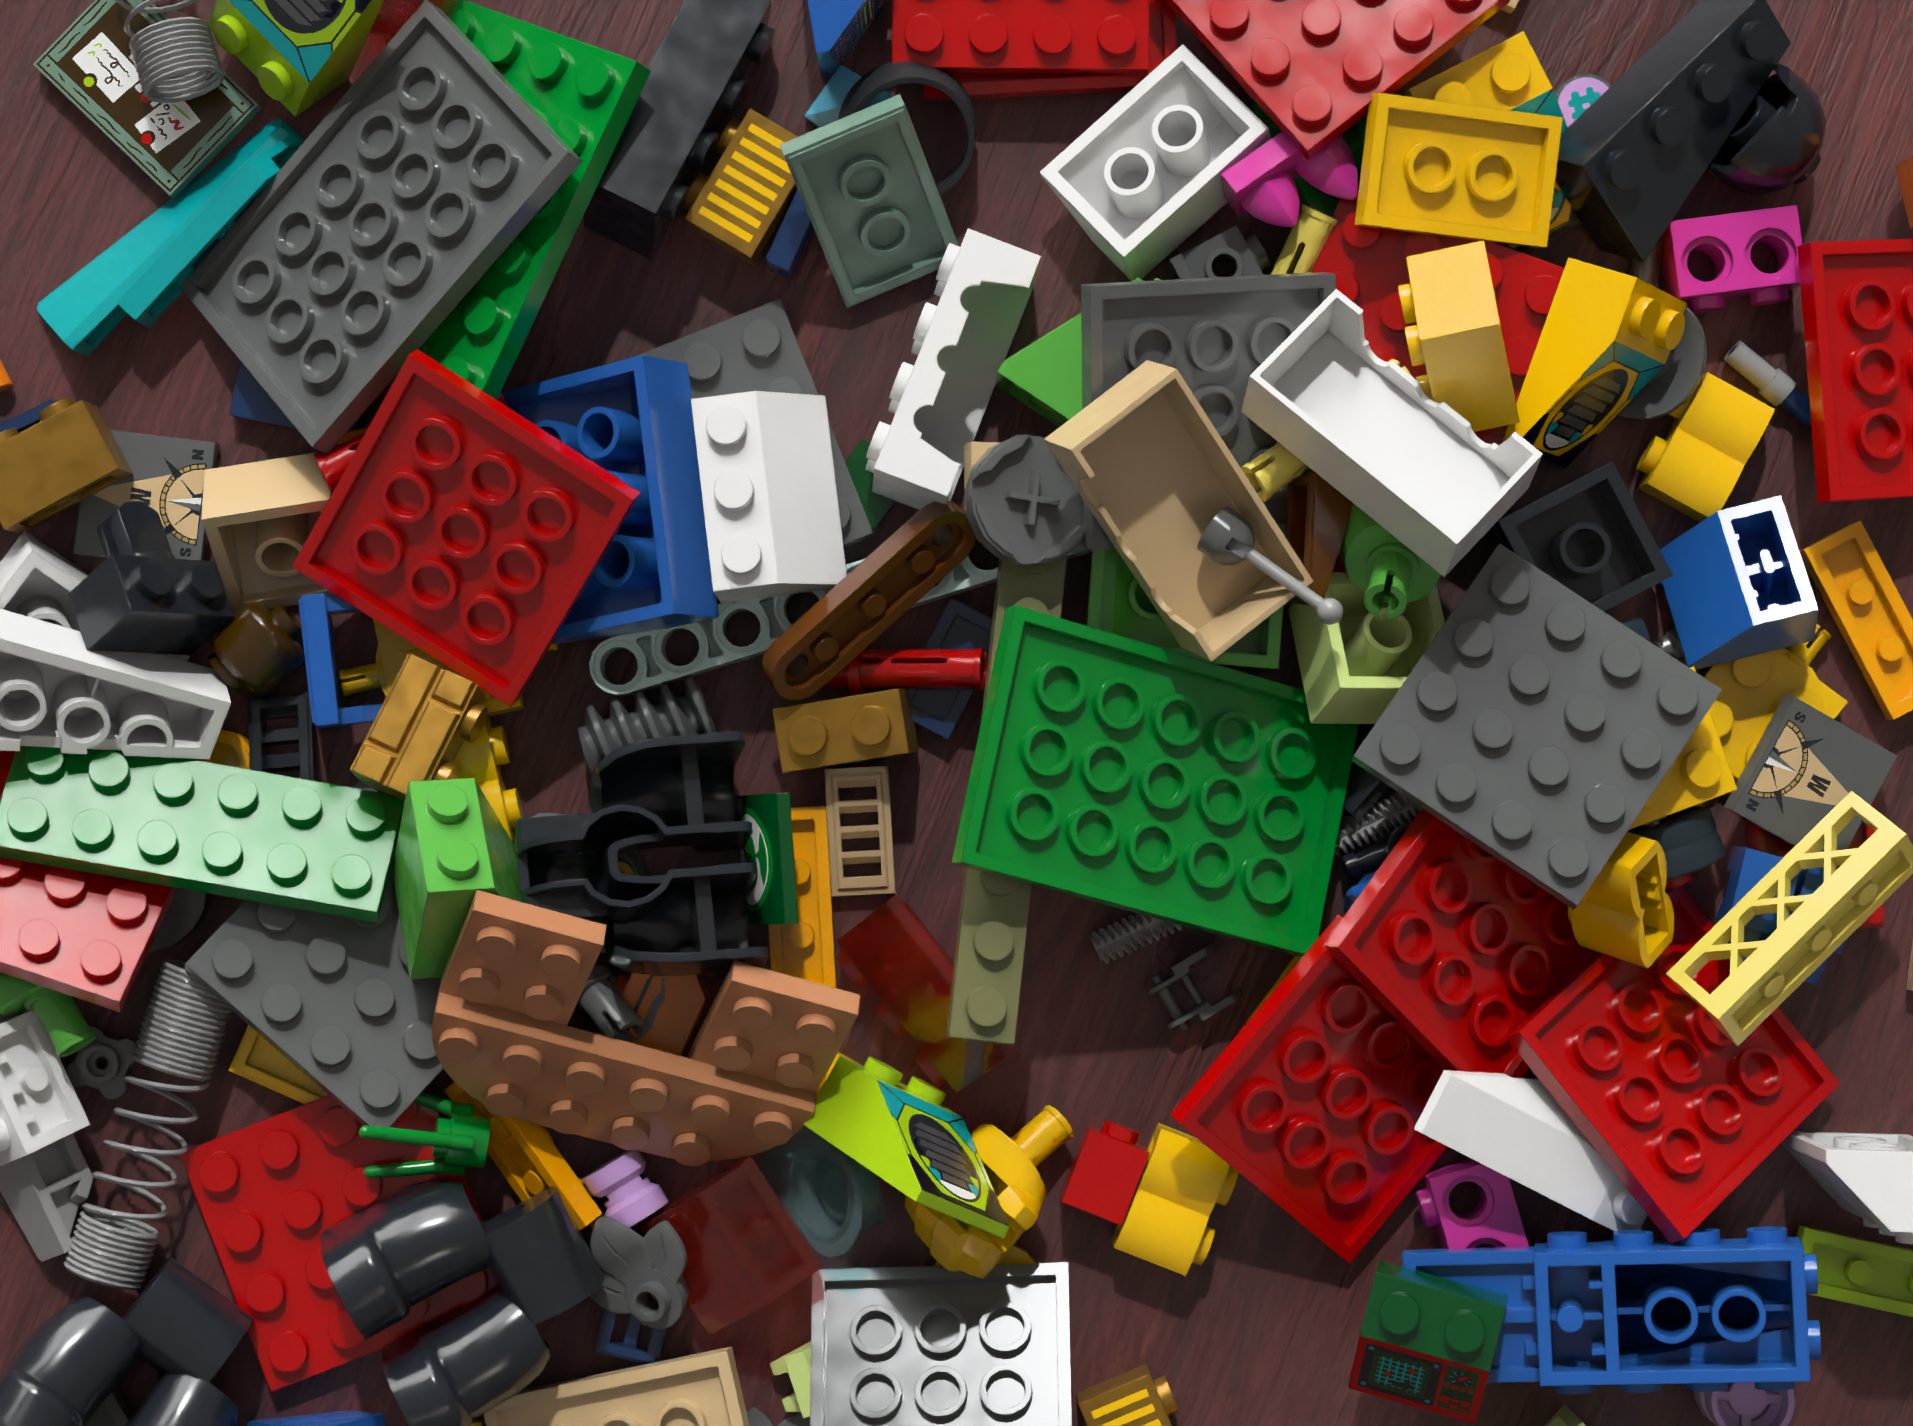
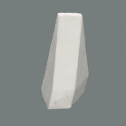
(1530, 1139)

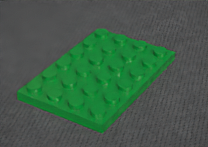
(587, 102)
(1154, 784)

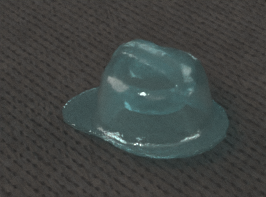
(823, 1191)

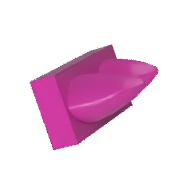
(1266, 184)

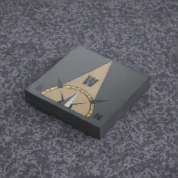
(164, 477)
(1805, 771)

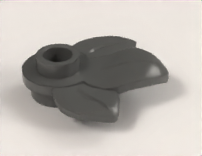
(640, 1267)

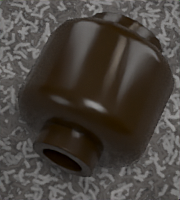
(257, 648)

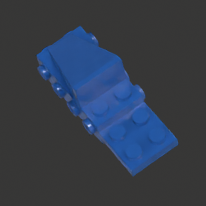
(1646, 1309)

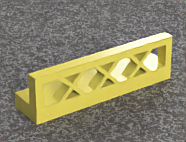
(1807, 935)

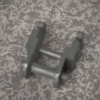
(1202, 1008)

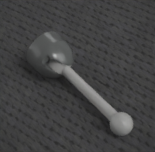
(1231, 541)

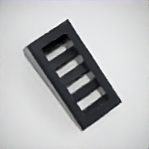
(260, 738)

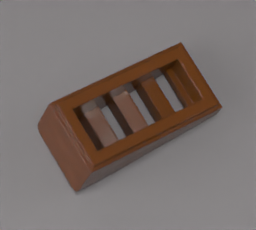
(1316, 527)

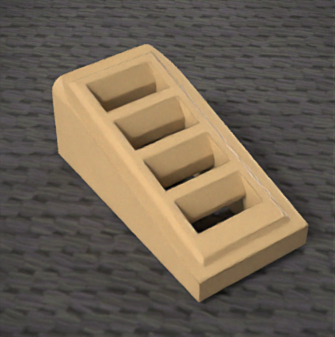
(860, 777)

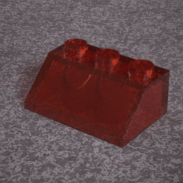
(915, 983)

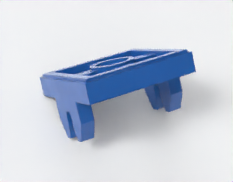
(321, 664)

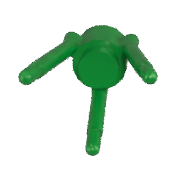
(458, 1140)

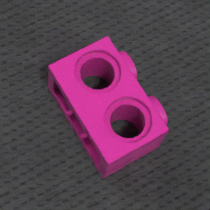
(1729, 244)
(1492, 1220)

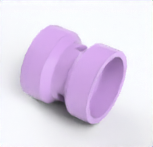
(627, 1194)

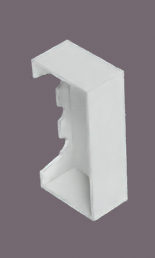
(956, 369)
(1383, 439)

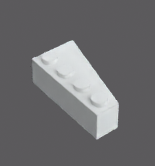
(102, 699)

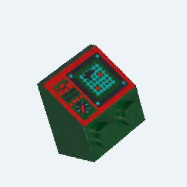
(1427, 1341)

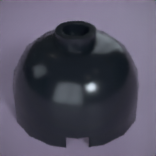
(1774, 139)

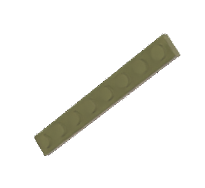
(994, 907)

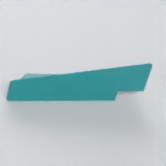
(154, 259)

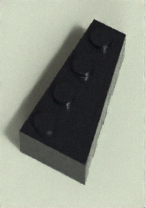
(676, 117)
(1664, 121)

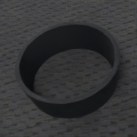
(911, 72)

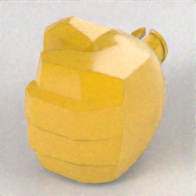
(1017, 1185)

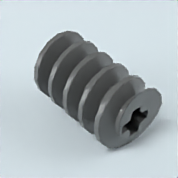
(668, 718)

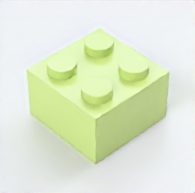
(1362, 660)

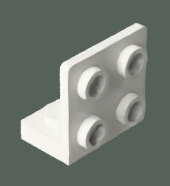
(34, 1090)

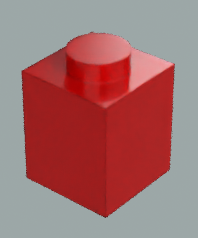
(1105, 1171)

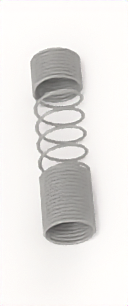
(173, 56)
(179, 1039)

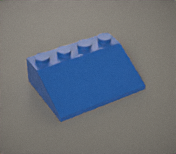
(641, 429)

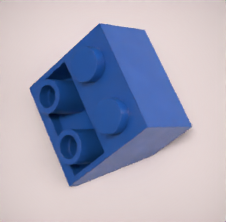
(1738, 585)

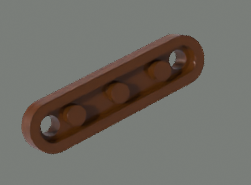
(868, 600)

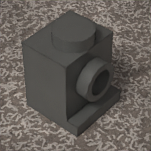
(1244, 252)

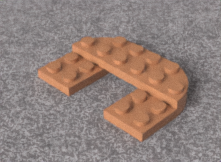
(510, 1047)

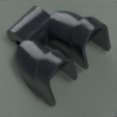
(641, 799)
(433, 1239)
(87, 1349)

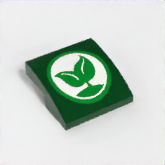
(770, 847)

